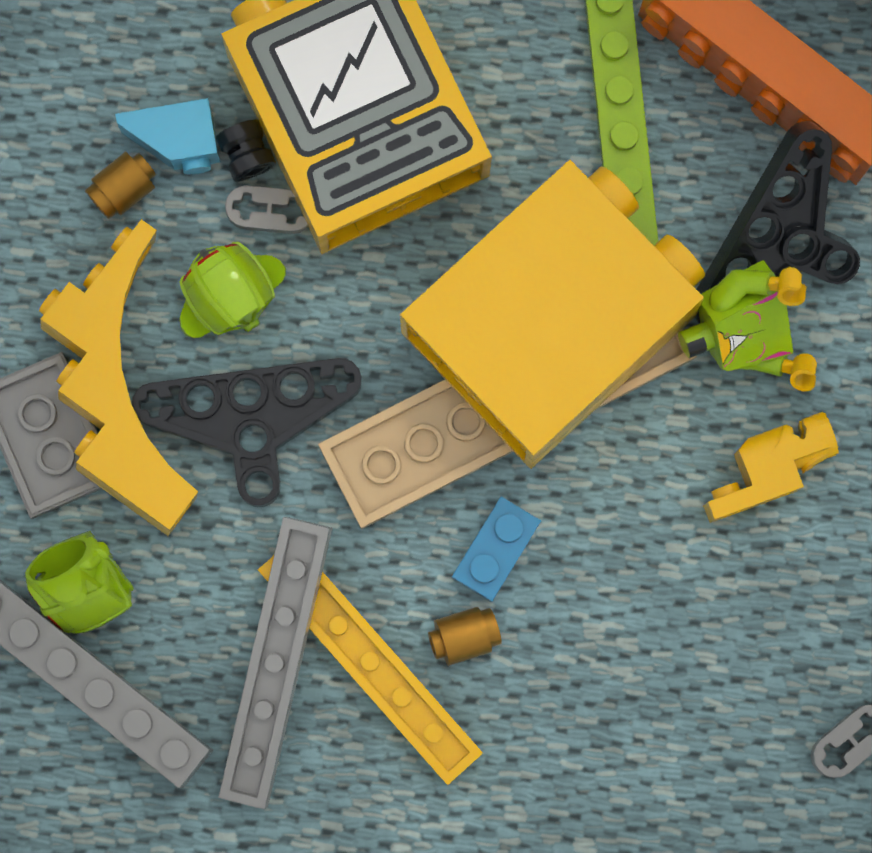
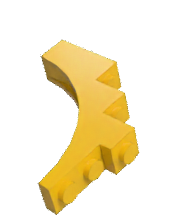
(90, 326)

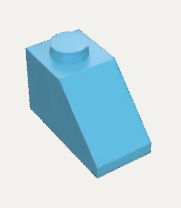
(175, 134)

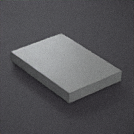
(41, 437)

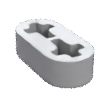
(260, 220)
(836, 736)

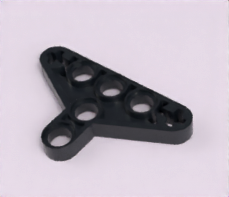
(794, 214)
(227, 419)

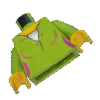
(749, 326)

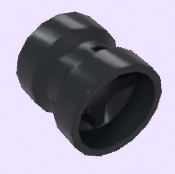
(246, 150)

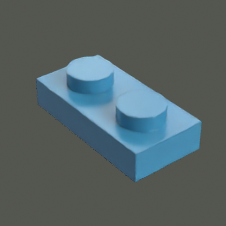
(496, 549)

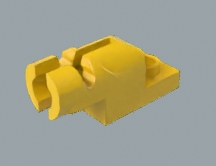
(771, 465)

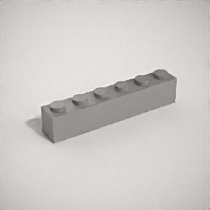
(99, 690)

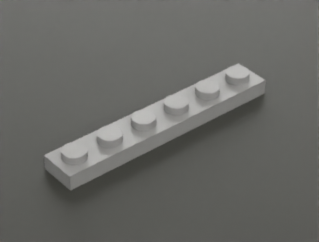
(275, 662)

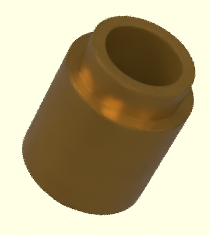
(121, 184)
(464, 635)

